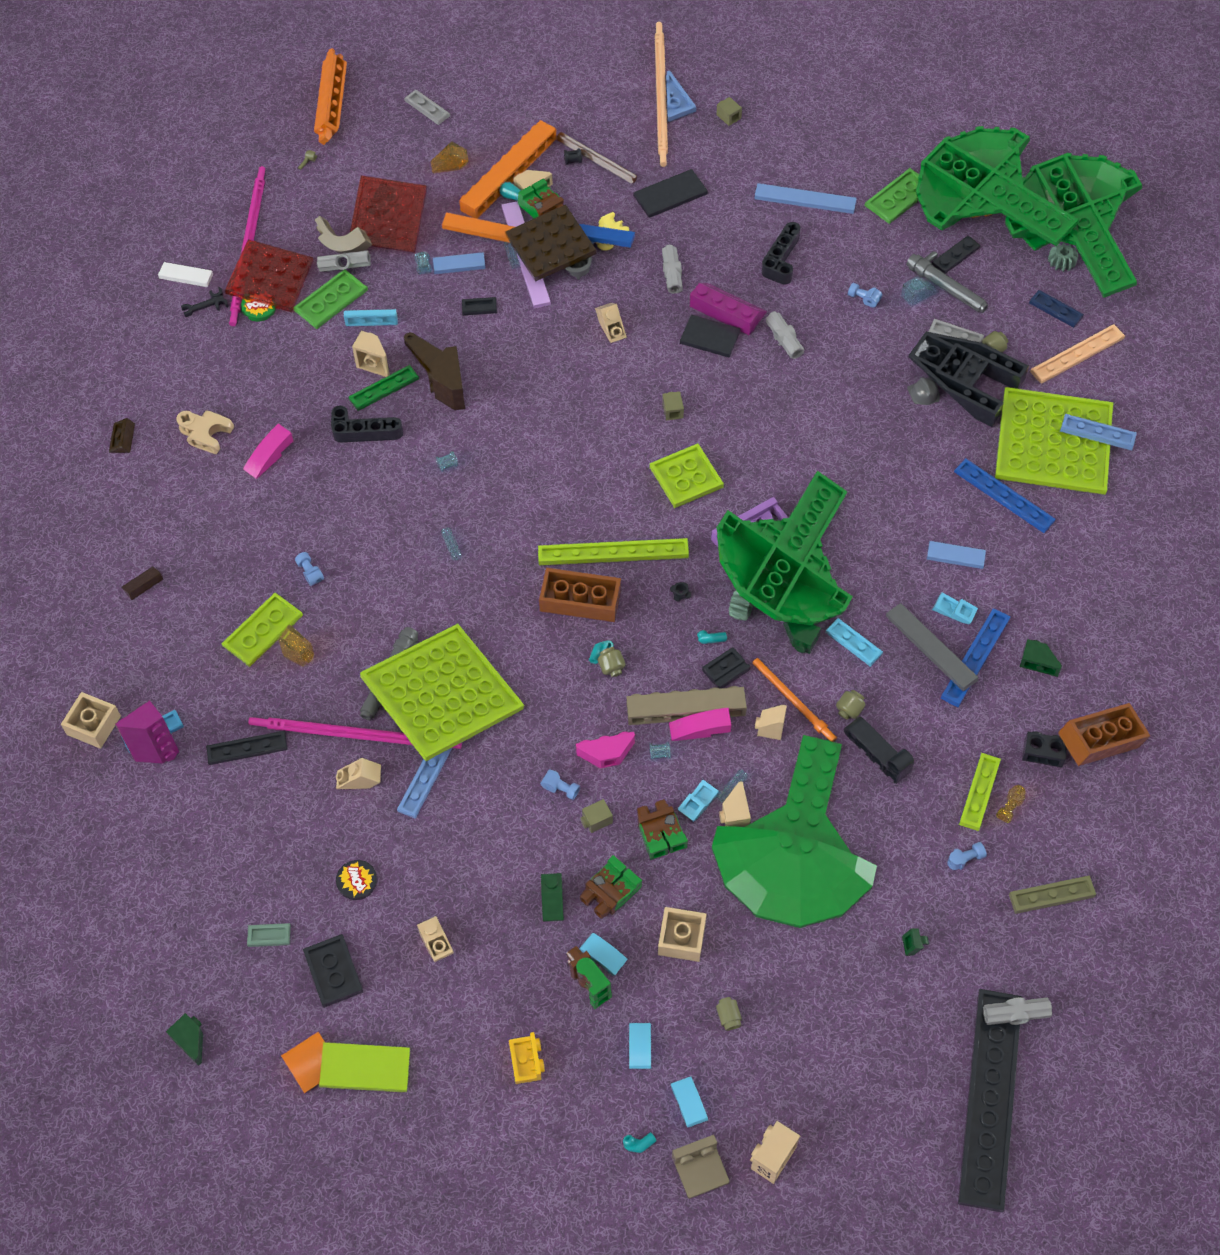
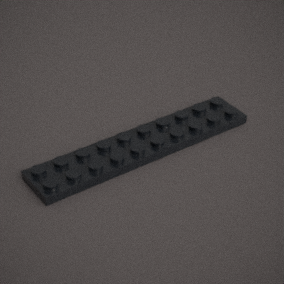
(989, 1109)

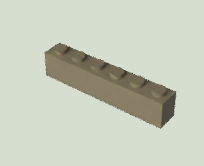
(675, 705)

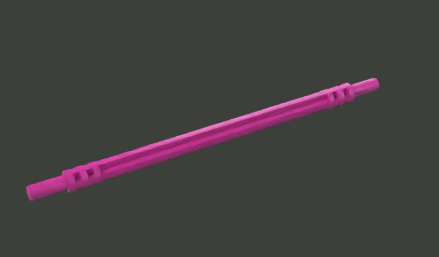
(333, 730)

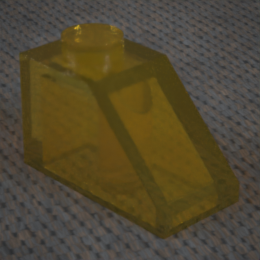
(450, 159)
(295, 646)

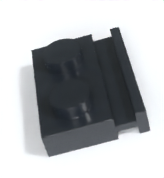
(726, 668)

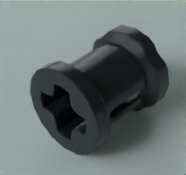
(572, 156)

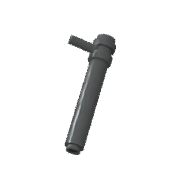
(925, 269)
(407, 639)

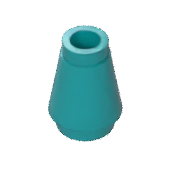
(509, 191)

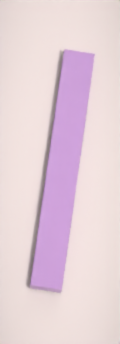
(536, 289)

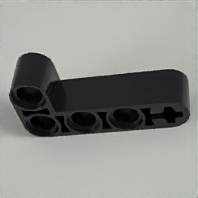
(774, 262)
(363, 429)
(878, 750)

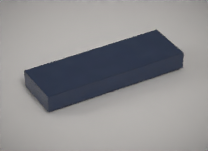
(1056, 308)

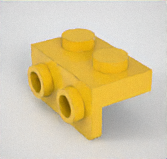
(525, 1059)

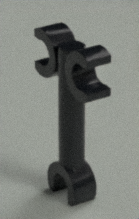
(216, 299)

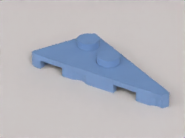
(678, 101)

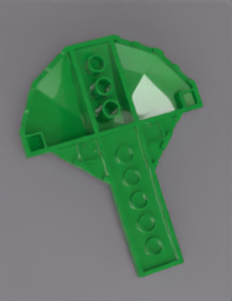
(983, 176)
(1093, 194)
(782, 561)
(793, 859)

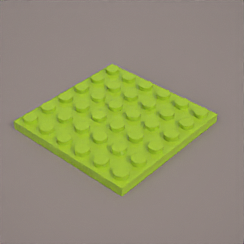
(1036, 450)
(441, 691)

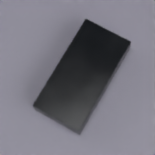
(479, 306)

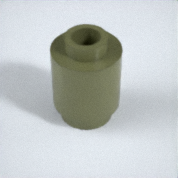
(729, 1014)

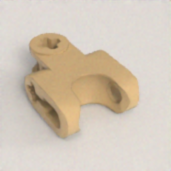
(201, 428)

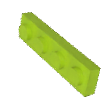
(979, 792)

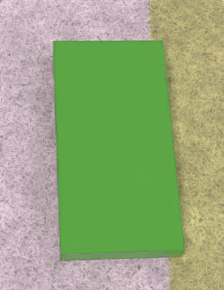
(895, 197)
(330, 299)

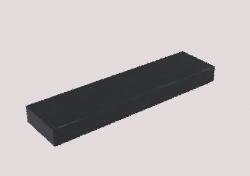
(246, 747)

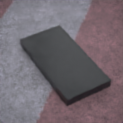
(670, 193)

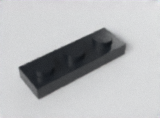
(956, 254)

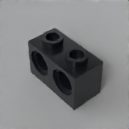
(1044, 753)

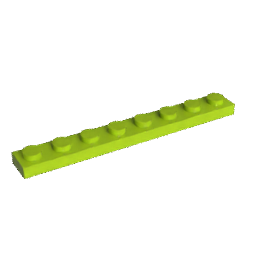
(613, 551)

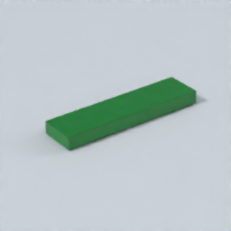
(383, 387)

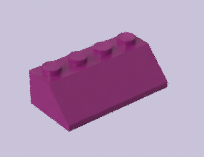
(726, 307)
(147, 735)

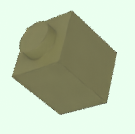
(729, 111)
(672, 405)
(596, 816)

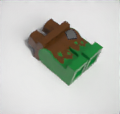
(539, 199)
(660, 823)
(611, 887)
(589, 976)

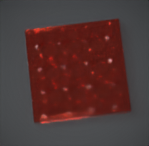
(389, 212)
(269, 275)

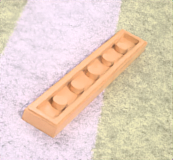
(1077, 353)

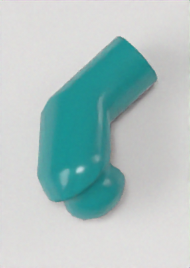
(705, 638)
(598, 648)
(638, 1145)

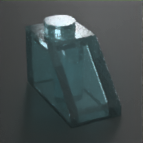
(917, 290)

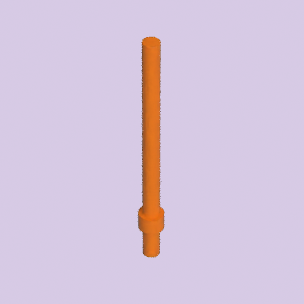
(819, 725)

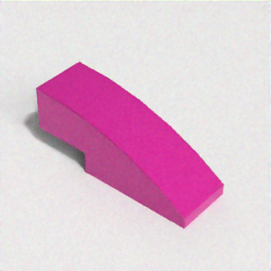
(268, 451)
(701, 725)

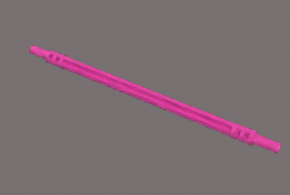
(249, 233)

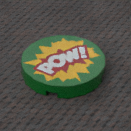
(257, 311)

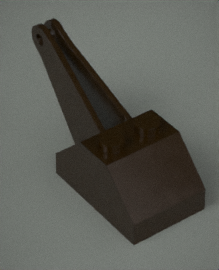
(442, 370)

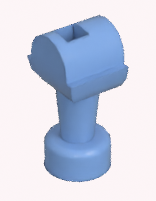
(869, 297)
(312, 574)
(553, 782)
(958, 858)

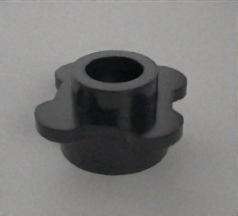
(680, 586)

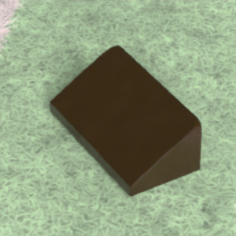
(122, 436)
(142, 583)

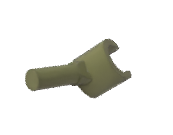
(309, 155)

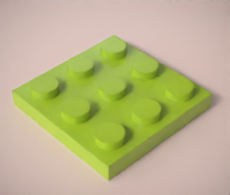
(686, 475)

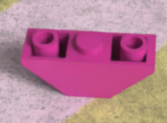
(606, 750)

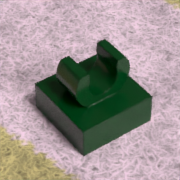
(913, 942)

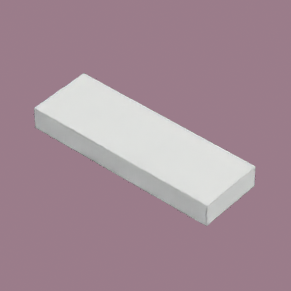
(185, 274)

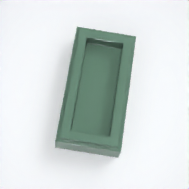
(268, 935)

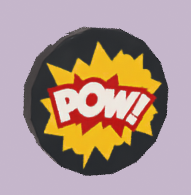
(356, 879)

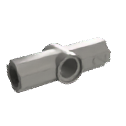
(333, 262)
(672, 269)
(784, 335)
(1017, 1011)

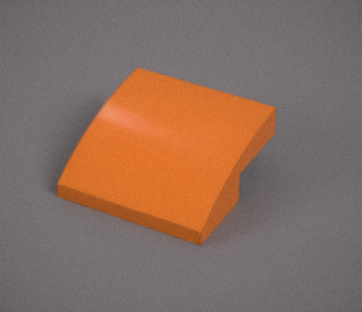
(305, 1061)

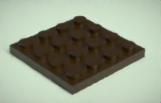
(550, 242)

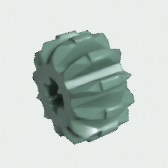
(1063, 257)
(739, 607)

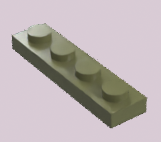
(1052, 894)

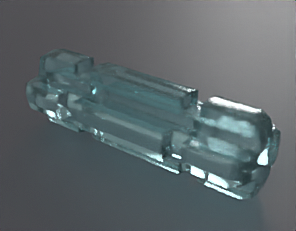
(512, 255)
(451, 544)
(740, 776)

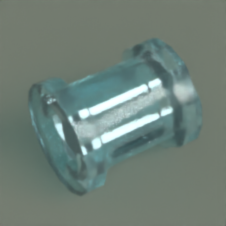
(422, 260)
(446, 461)
(659, 751)

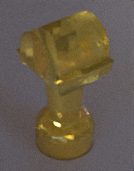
(1014, 798)

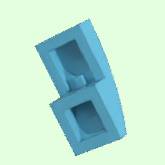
(960, 611)
(698, 801)
(604, 953)
(639, 1045)
(689, 1102)

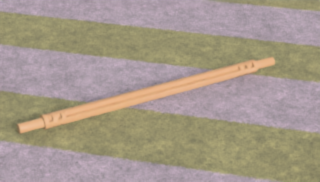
(661, 95)

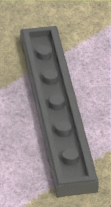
(932, 647)

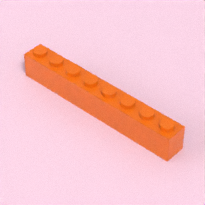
(515, 162)

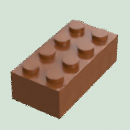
(580, 594)
(1104, 734)

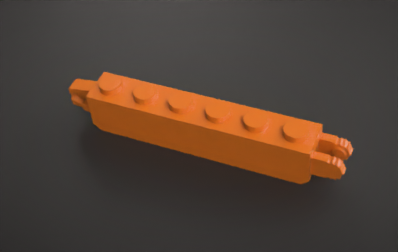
(330, 96)

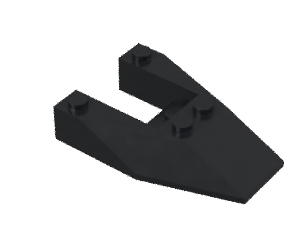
(959, 364)

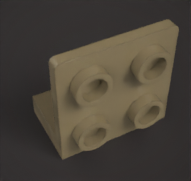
(700, 1167)

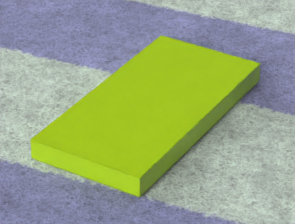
(262, 629)
(364, 1067)

